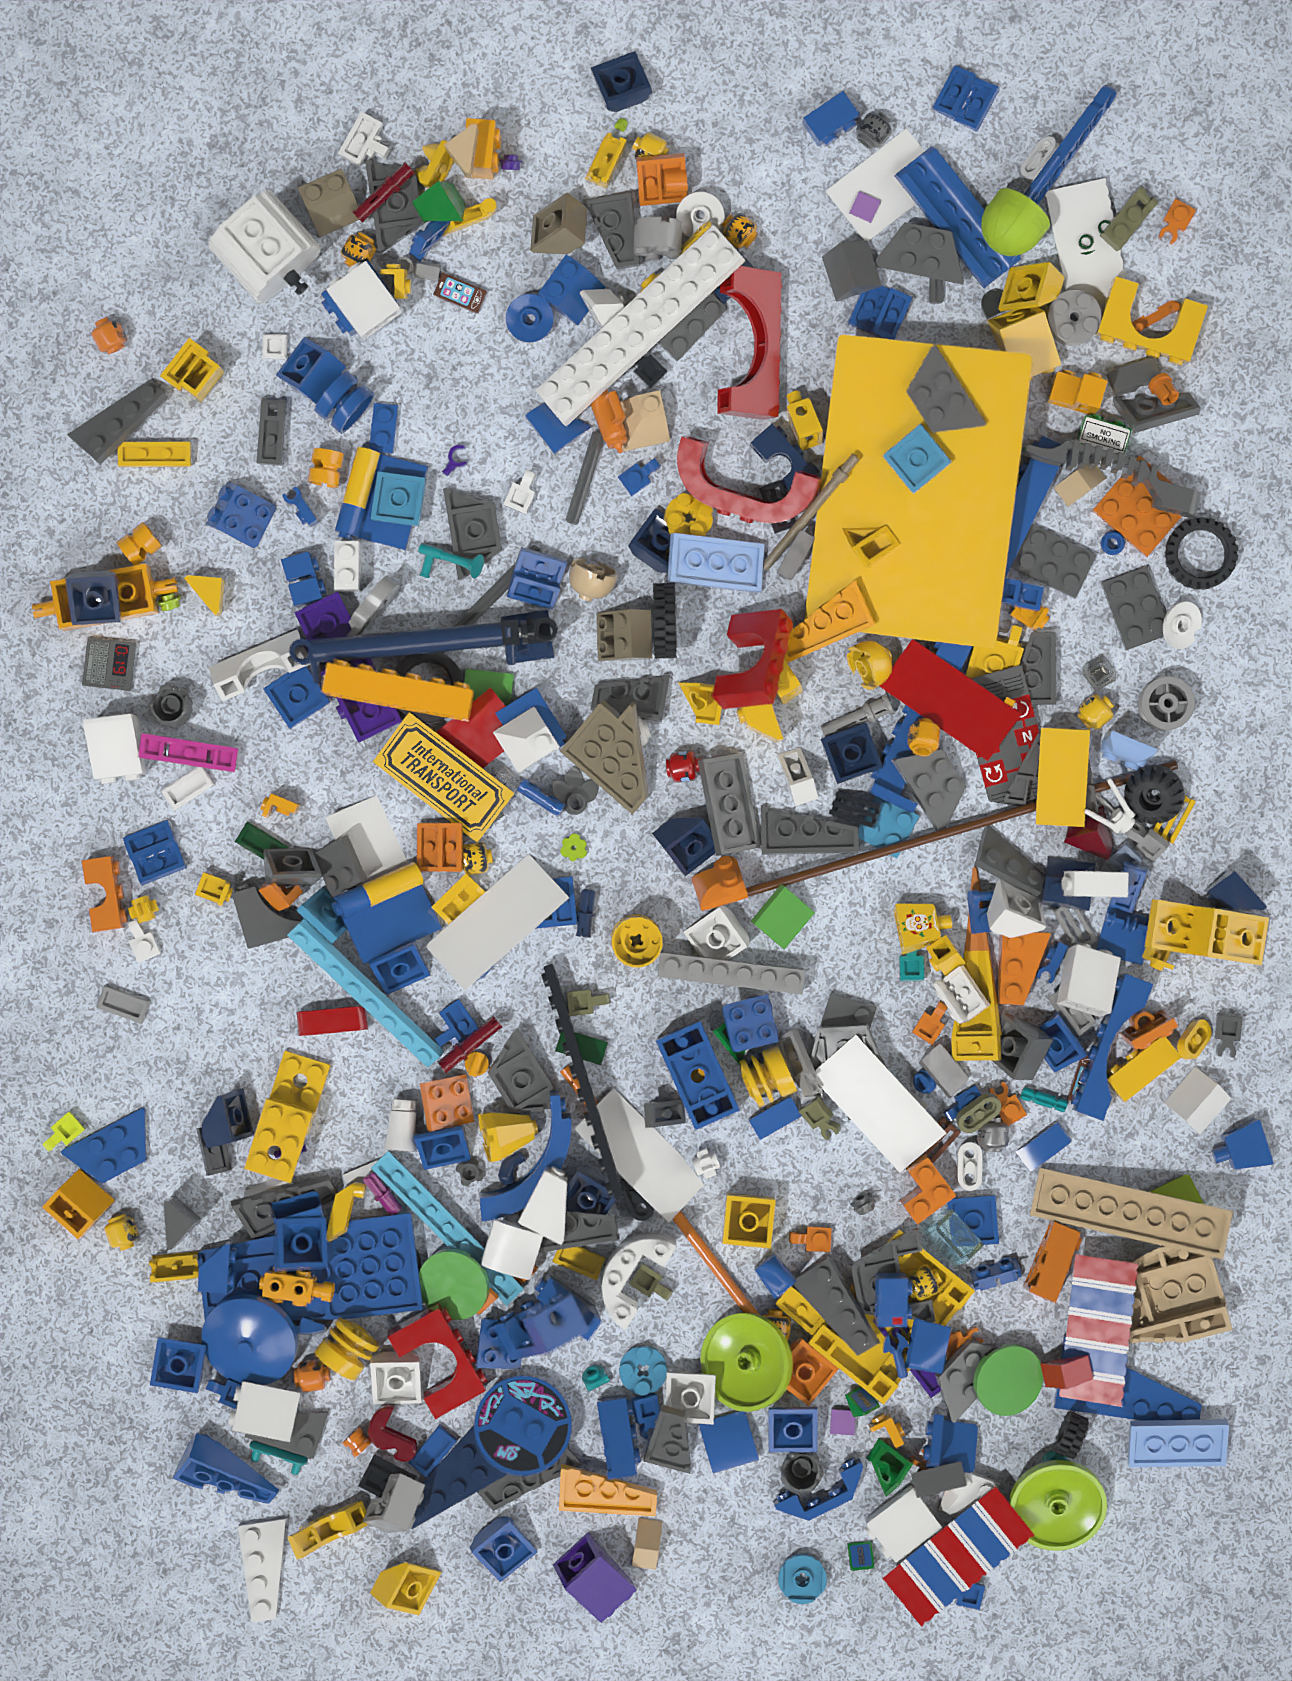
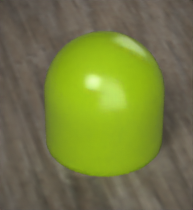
(621, 124)

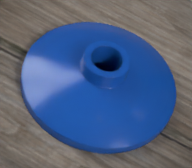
(518, 312)

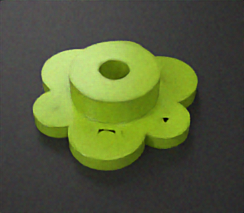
(574, 840)

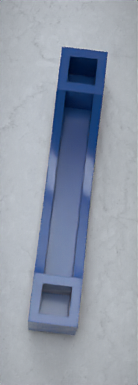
(1094, 1095)

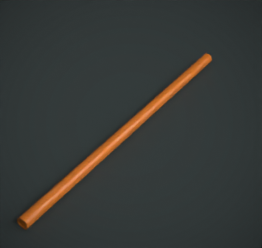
(694, 1239)

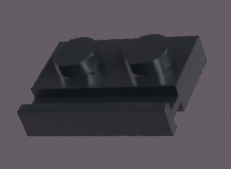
(378, 1473)

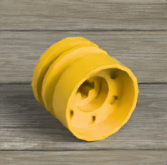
(638, 954)
(767, 1076)
(349, 1344)

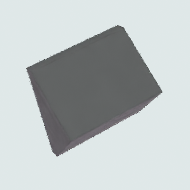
(851, 269)
(291, 866)
(178, 1221)

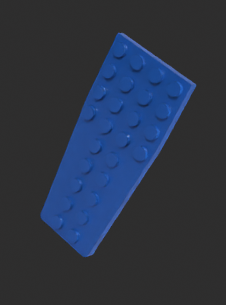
(369, 1264)

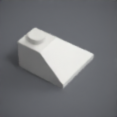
(526, 739)
(1014, 911)

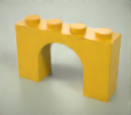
(1117, 325)

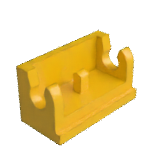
(606, 160)
(458, 898)
(174, 1266)

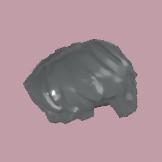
(171, 706)
(801, 1472)

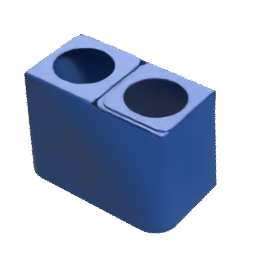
(300, 1206)
(775, 1275)
(927, 1346)

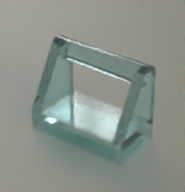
(956, 1234)

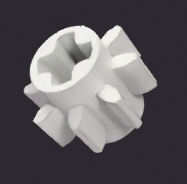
(705, 1163)

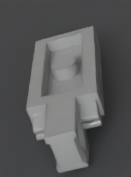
(798, 1062)

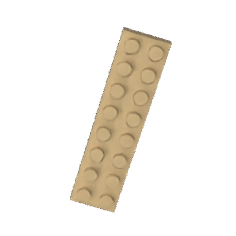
(1131, 1213)

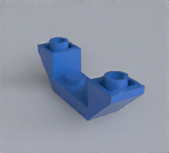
(790, 1503)

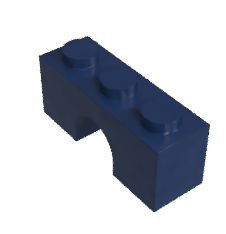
(773, 443)

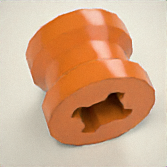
(357, 1442)

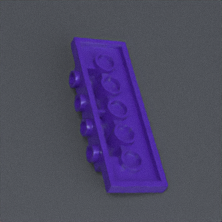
(330, 619)

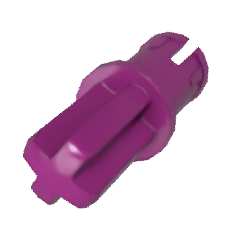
(382, 1193)

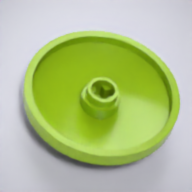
(748, 1361)
(1060, 1504)

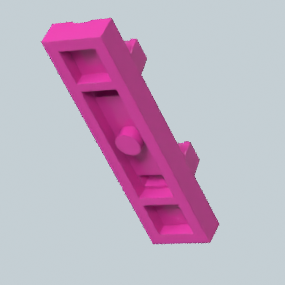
(187, 752)

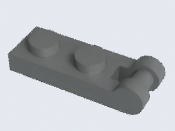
(271, 432)

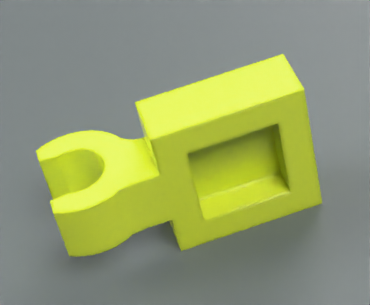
(65, 1130)

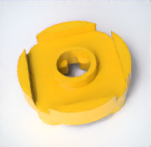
(687, 504)

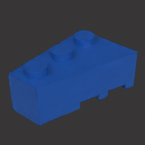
(618, 1436)

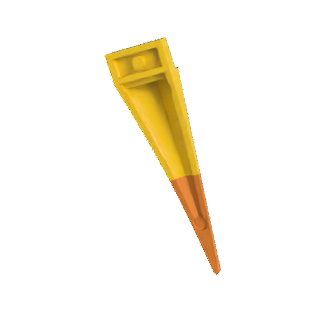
(981, 1035)

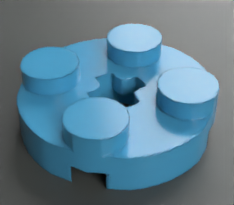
(657, 1370)
(812, 1588)

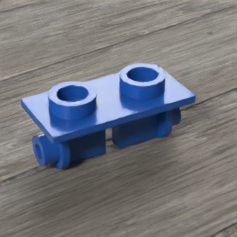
(1005, 1269)

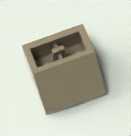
(624, 635)

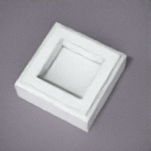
(274, 346)

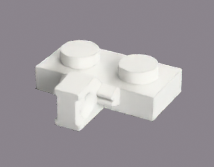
(363, 141)

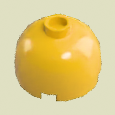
(871, 661)

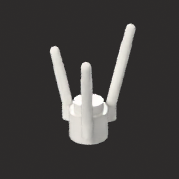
(1121, 819)

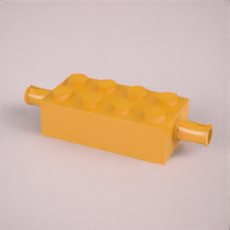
(135, 590)

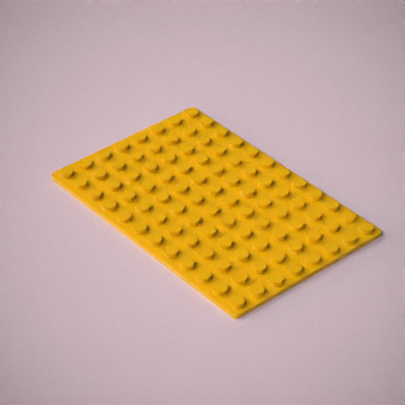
(956, 528)

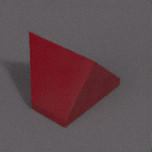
(1093, 837)

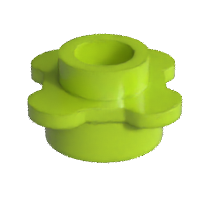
(169, 601)

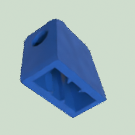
(1244, 1147)

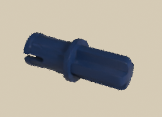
(586, 913)

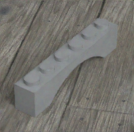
(731, 973)

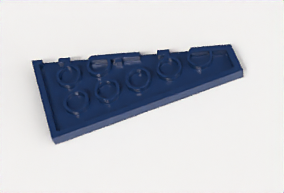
(455, 1479)

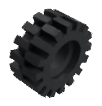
(1071, 1435)

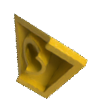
(701, 701)

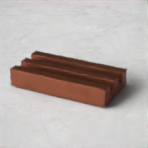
(949, 1126)

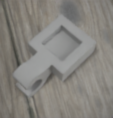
(1148, 843)

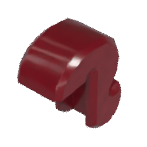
(388, 1438)

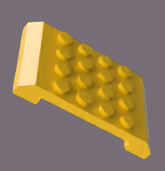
(875, 1369)

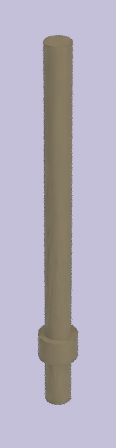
(839, 476)

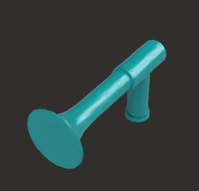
(474, 565)

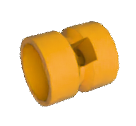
(325, 467)
(139, 544)

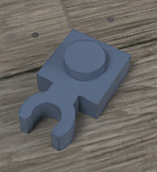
(1127, 854)

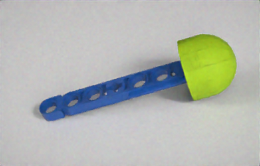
(1013, 219)

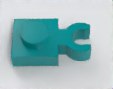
(911, 967)

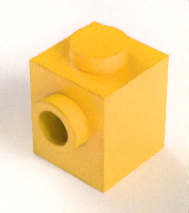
(944, 955)

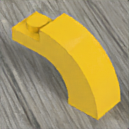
(327, 1529)

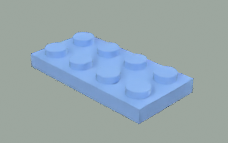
(715, 562)
(1178, 1443)

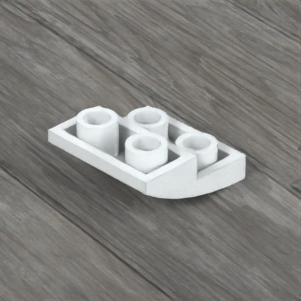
(511, 1249)

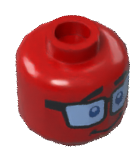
(682, 766)

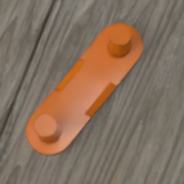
(1163, 311)

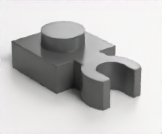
(1228, 1030)

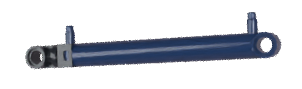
(422, 641)

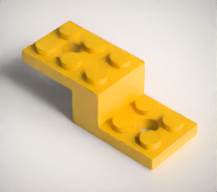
(1206, 932)
(287, 1117)

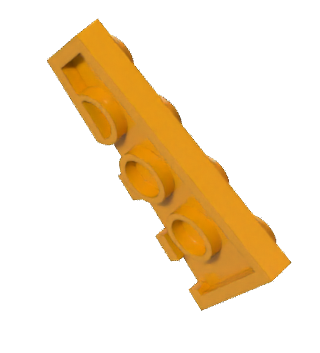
(594, 1493)

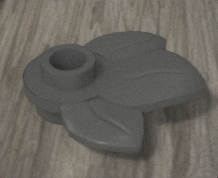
(574, 787)

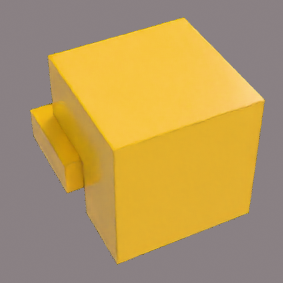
(192, 370)

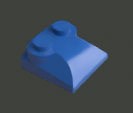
(178, 1365)
(502, 1547)

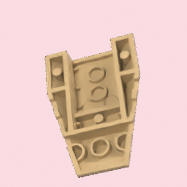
(1177, 1298)

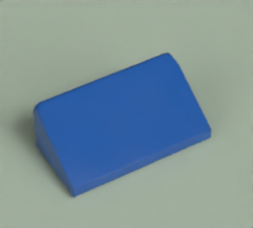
(774, 1117)

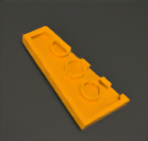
(832, 622)

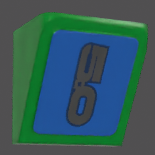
(861, 1402)
(860, 1556)

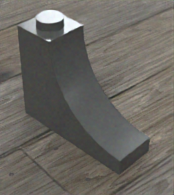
(258, 920)

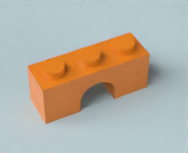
(110, 913)

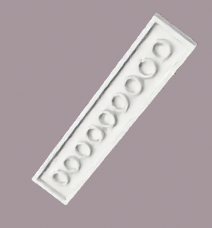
(640, 325)

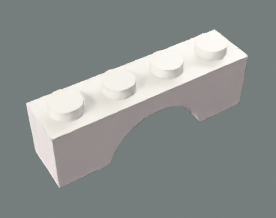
(234, 673)

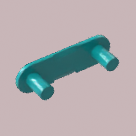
(296, 1459)

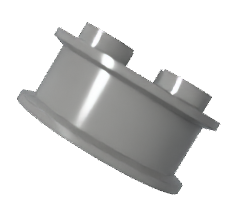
(1085, 310)
(1152, 706)

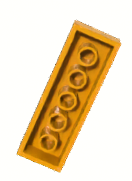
(398, 692)

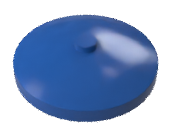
(250, 1339)

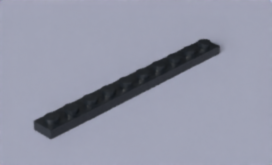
(585, 1091)

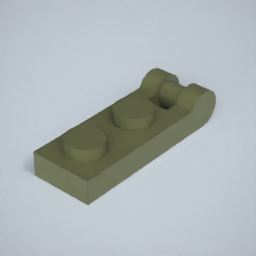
(1128, 218)

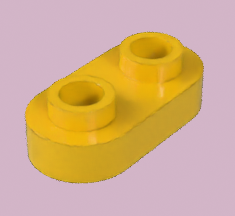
(1194, 1039)

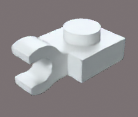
(520, 495)
(144, 945)

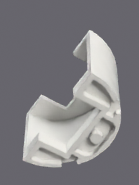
(621, 1265)

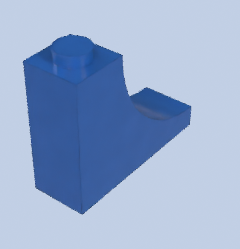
(550, 1287)

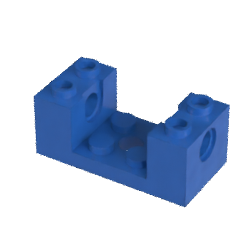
(690, 1050)
(541, 1333)

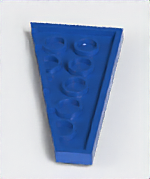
(1141, 1401)

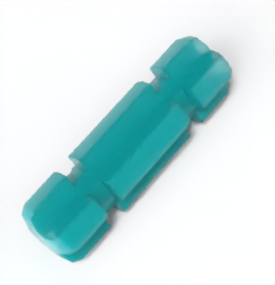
(1044, 1099)

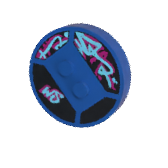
(522, 1426)

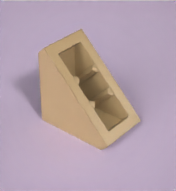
(463, 149)
(1079, 484)
(647, 1543)

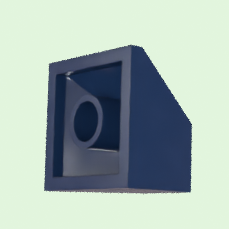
(686, 842)
(1052, 889)
(1233, 893)
(227, 1120)

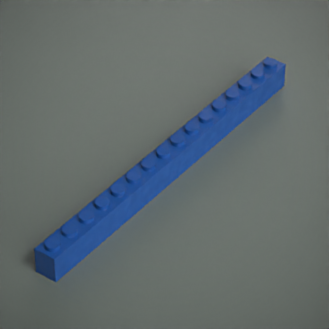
(1030, 493)

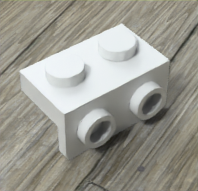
(961, 995)

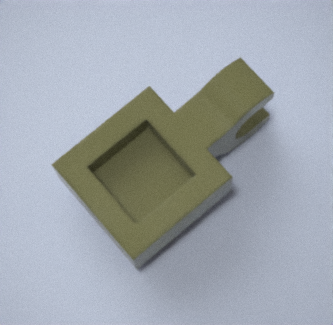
(582, 1002)
(647, 1282)

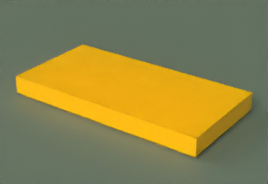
(1062, 776)

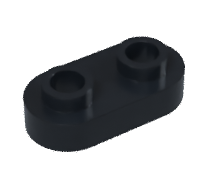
(632, 1200)

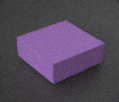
(864, 207)
(842, 1422)

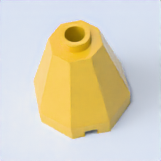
(505, 1133)

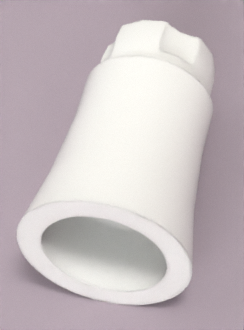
(401, 1126)

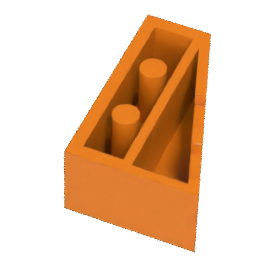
(1018, 965)
(1052, 1261)

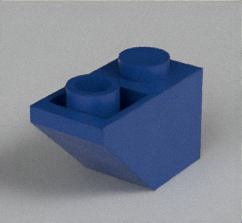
(216, 1272)

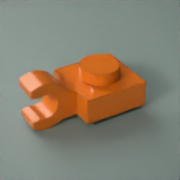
(929, 1025)
(815, 1238)

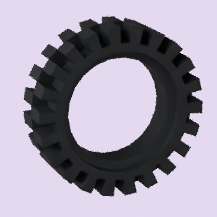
(664, 620)

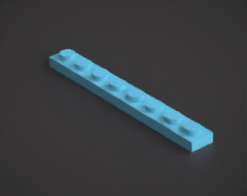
(365, 993)
(441, 1221)

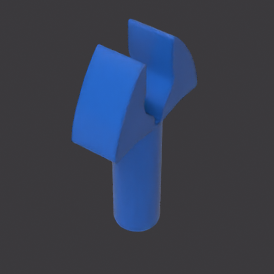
(897, 1353)

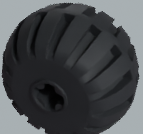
(1155, 809)

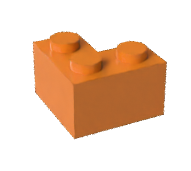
(931, 1190)

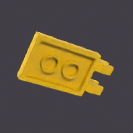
(1001, 657)

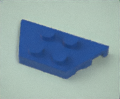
(112, 1148)

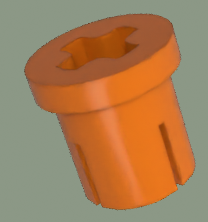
(1163, 388)

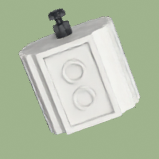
(265, 247)

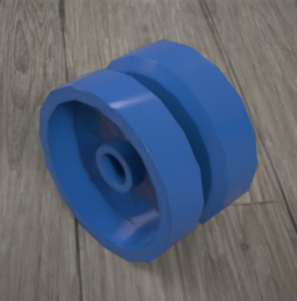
(344, 402)

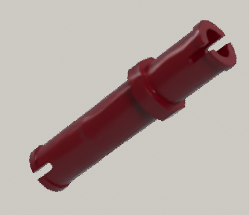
(383, 192)
(468, 1045)

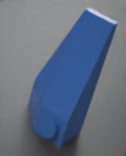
(213, 1464)

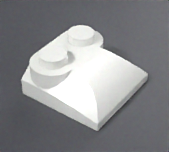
(718, 935)
(396, 1378)
(693, 1394)
(959, 1500)

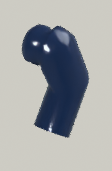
(507, 1167)

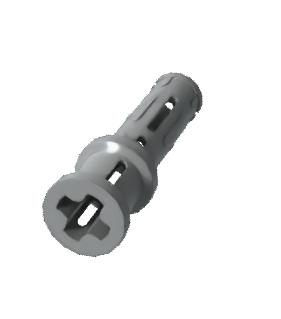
(867, 713)

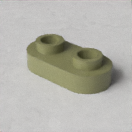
(979, 1113)

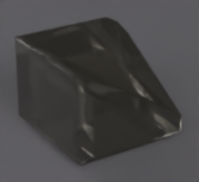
(1099, 672)

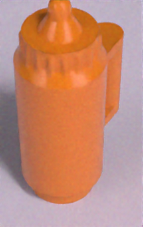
(610, 419)

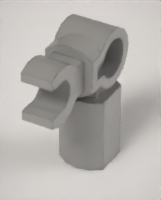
(420, 269)

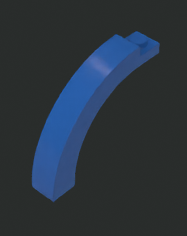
(514, 1197)

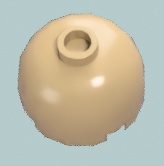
(591, 580)

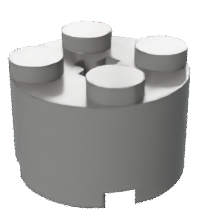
(657, 238)

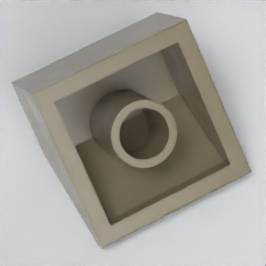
(329, 202)
(559, 226)

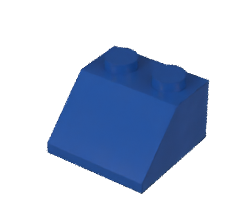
(564, 289)
(310, 370)
(300, 1244)

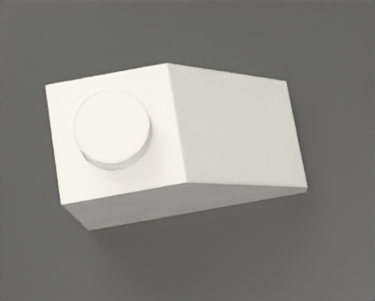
(602, 304)
(798, 776)

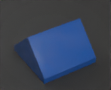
(399, 968)
(1064, 1047)
(442, 1147)
(792, 1429)

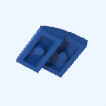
(956, 93)
(880, 312)
(536, 578)
(149, 843)
(729, 1442)

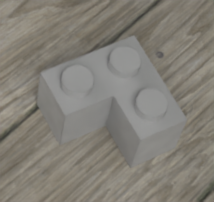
(397, 1506)

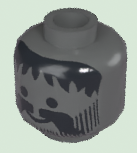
(873, 130)

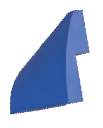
(552, 430)

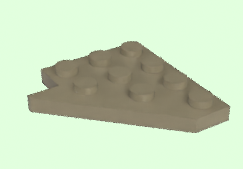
(611, 754)

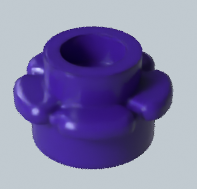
(510, 162)

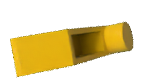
(473, 215)
(342, 1209)

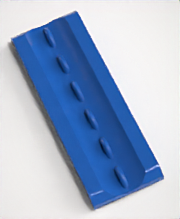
(953, 209)

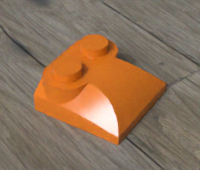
(720, 884)
(809, 1371)

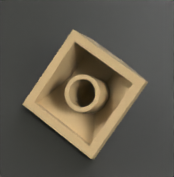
(644, 421)

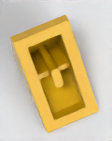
(209, 590)

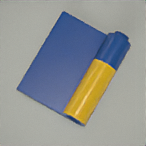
(358, 499)
(387, 912)

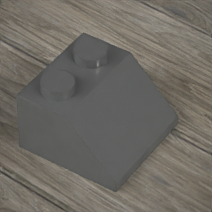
(1021, 1047)

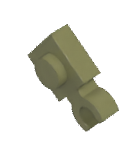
(818, 1114)

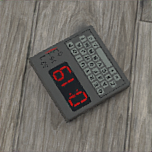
(109, 664)

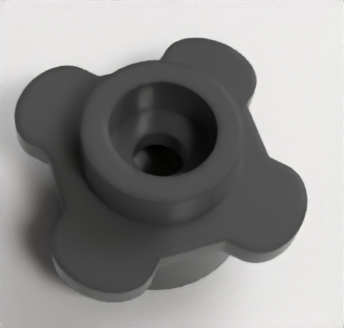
(472, 1165)
(863, 1203)

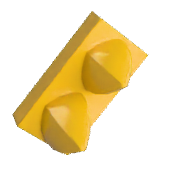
(439, 164)

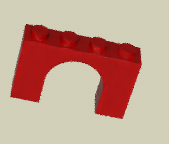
(760, 683)
(435, 1327)

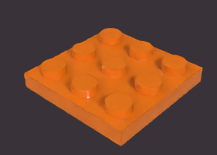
(1130, 513)

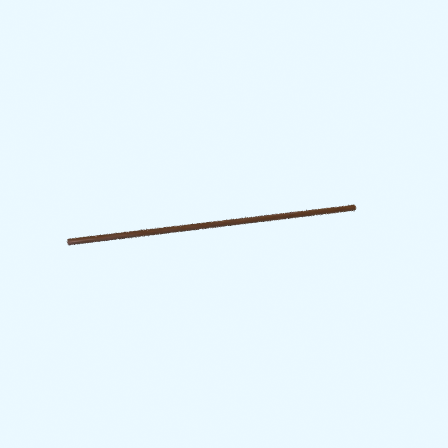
(920, 840)

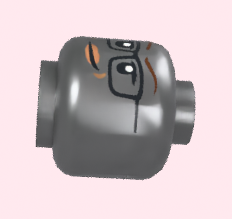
(993, 1135)

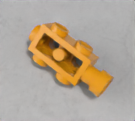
(287, 1287)

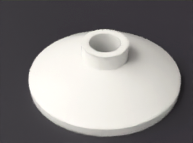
(699, 201)
(1181, 624)

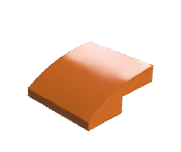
(439, 847)

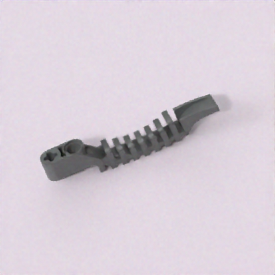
(1165, 495)

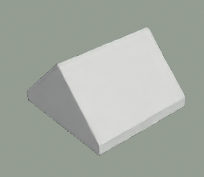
(1197, 1100)

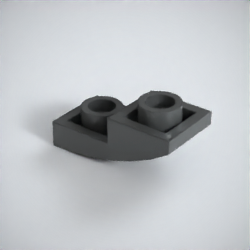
(1132, 376)
(938, 1479)

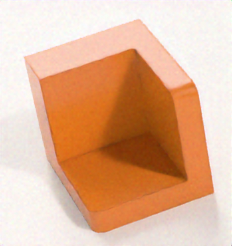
(280, 896)

